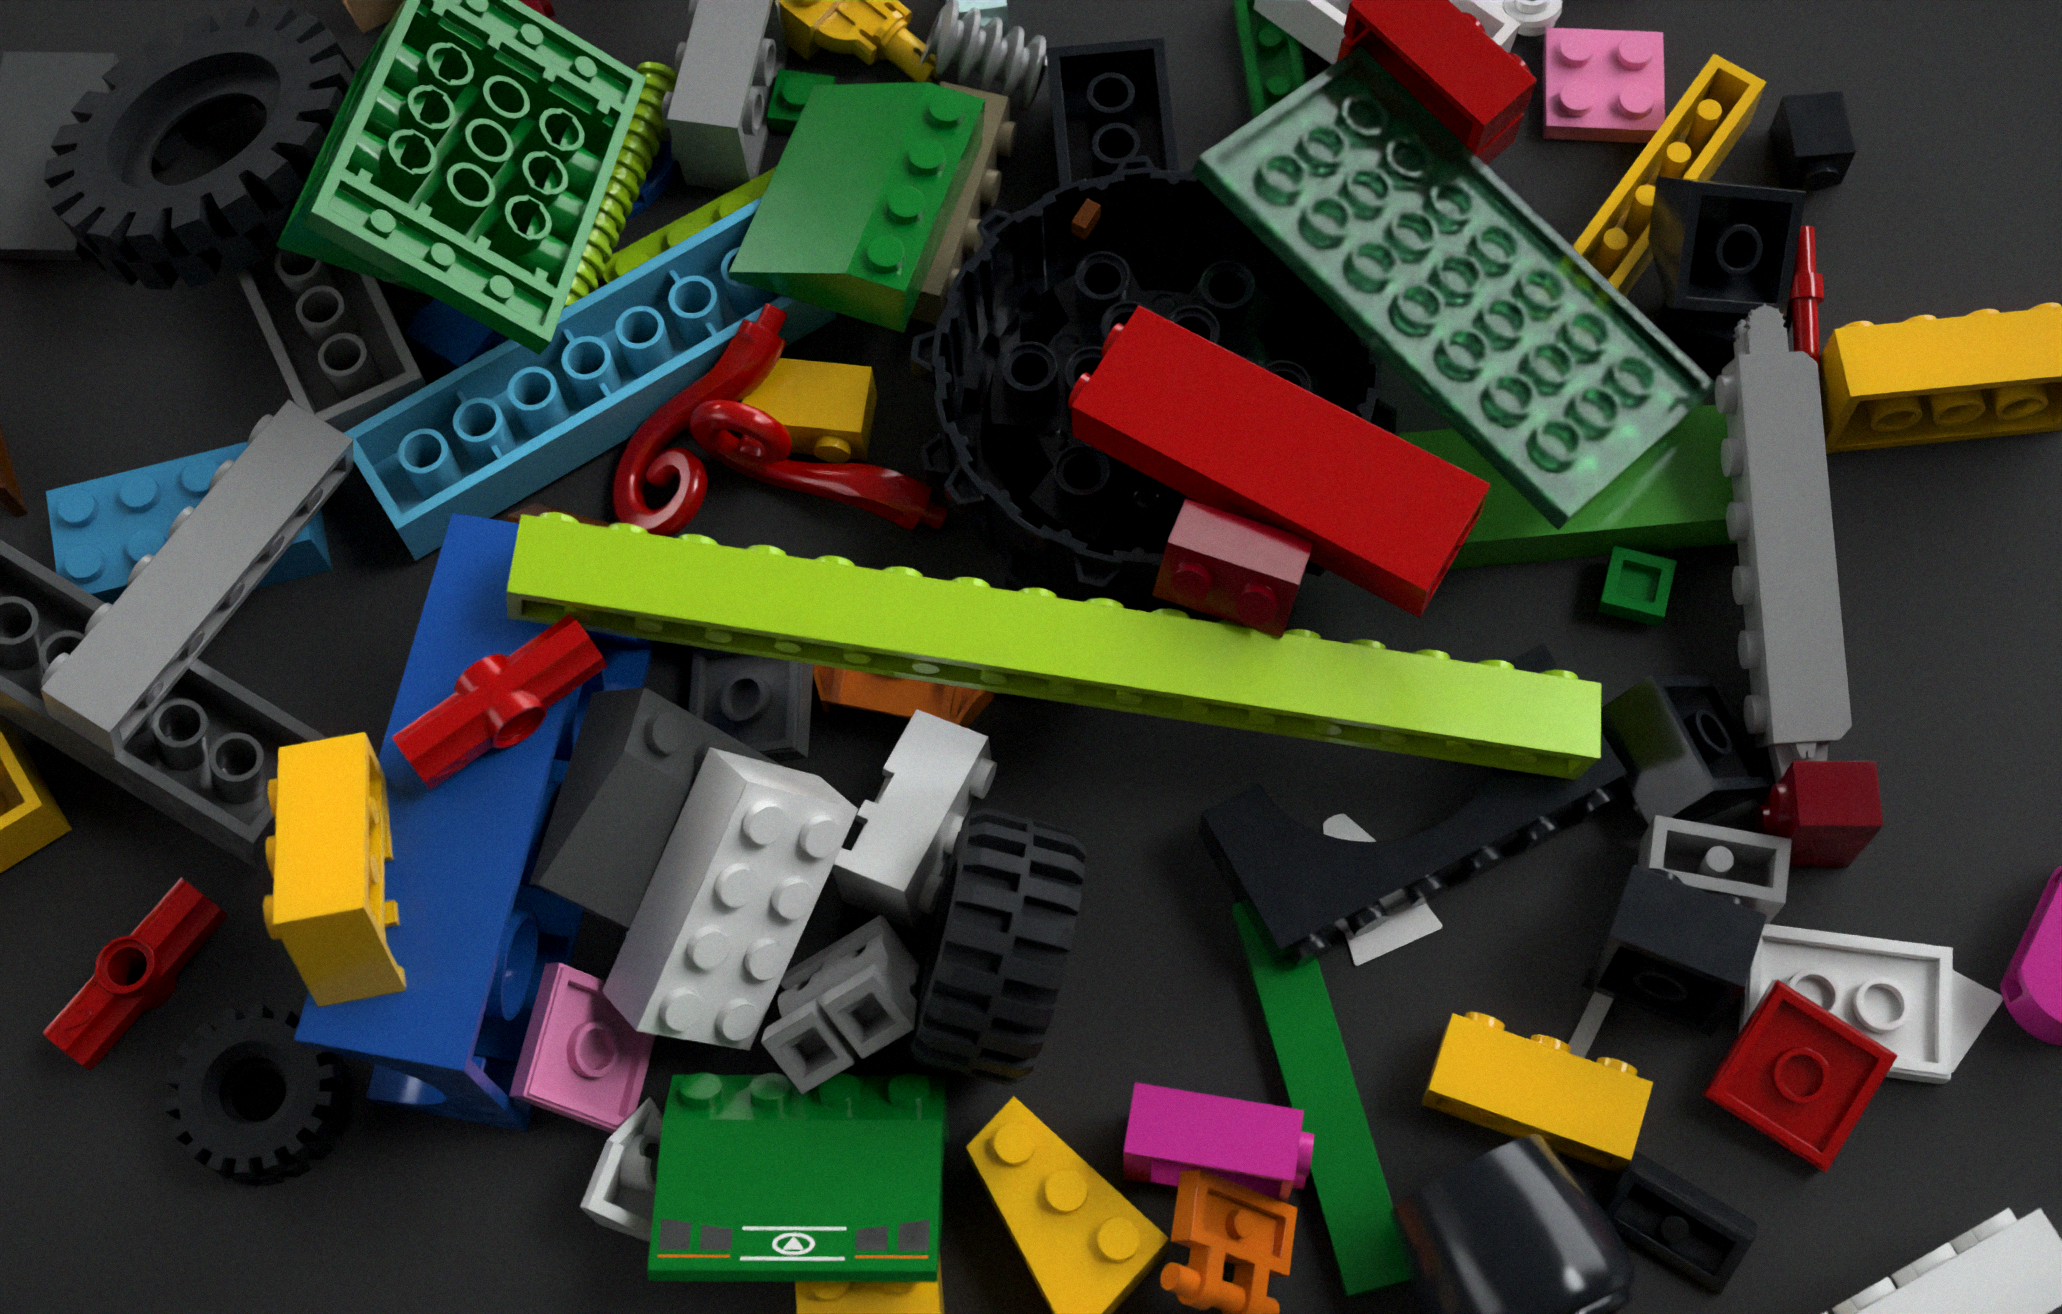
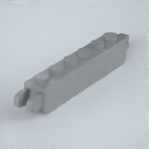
(1783, 544)

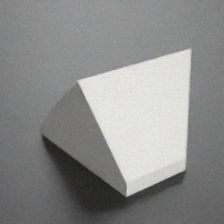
(626, 1175)

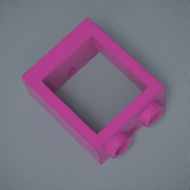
(1218, 1134)

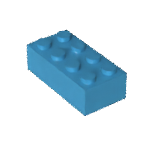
(117, 519)

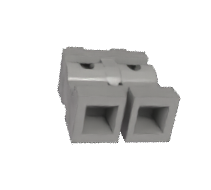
(843, 1004)

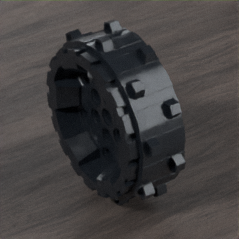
(1043, 308)

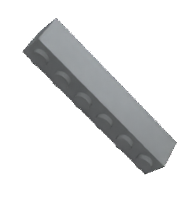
(197, 578)

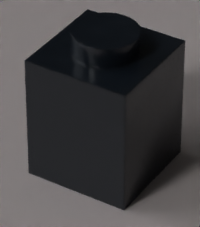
(1812, 140)

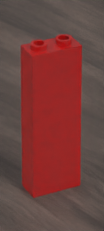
(1277, 457)

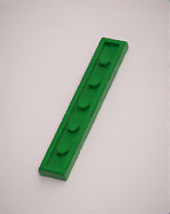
(1321, 1083)

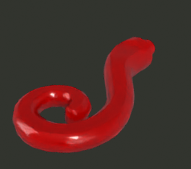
(736, 375)
(763, 456)

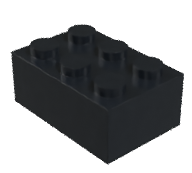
(1110, 106)

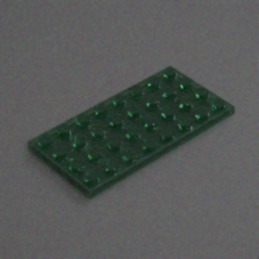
(1456, 284)

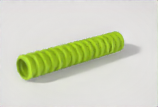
(628, 175)

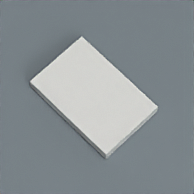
(1877, 985)

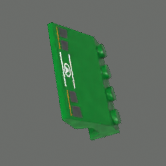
(800, 1182)

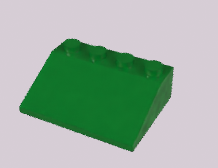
(863, 198)

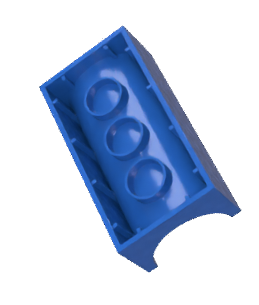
(464, 861)

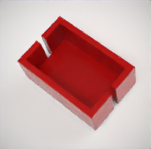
(1446, 66)

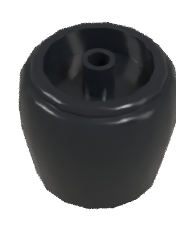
(1512, 1239)

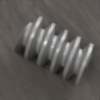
(987, 52)

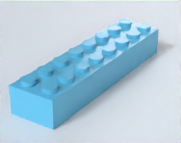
(530, 418)

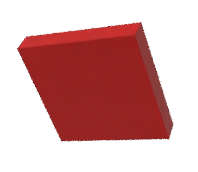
(1799, 1075)

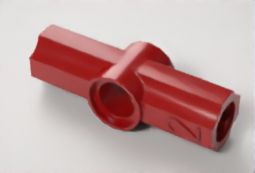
(500, 701)
(105, 1003)

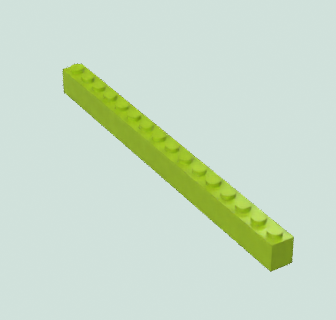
(1050, 647)

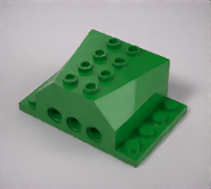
(470, 161)

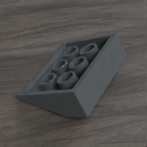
(623, 800)

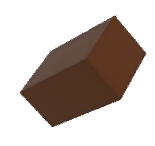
(1086, 219)

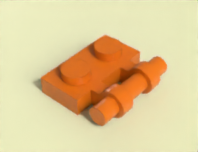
(1233, 1226)

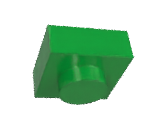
(790, 97)
(1636, 586)

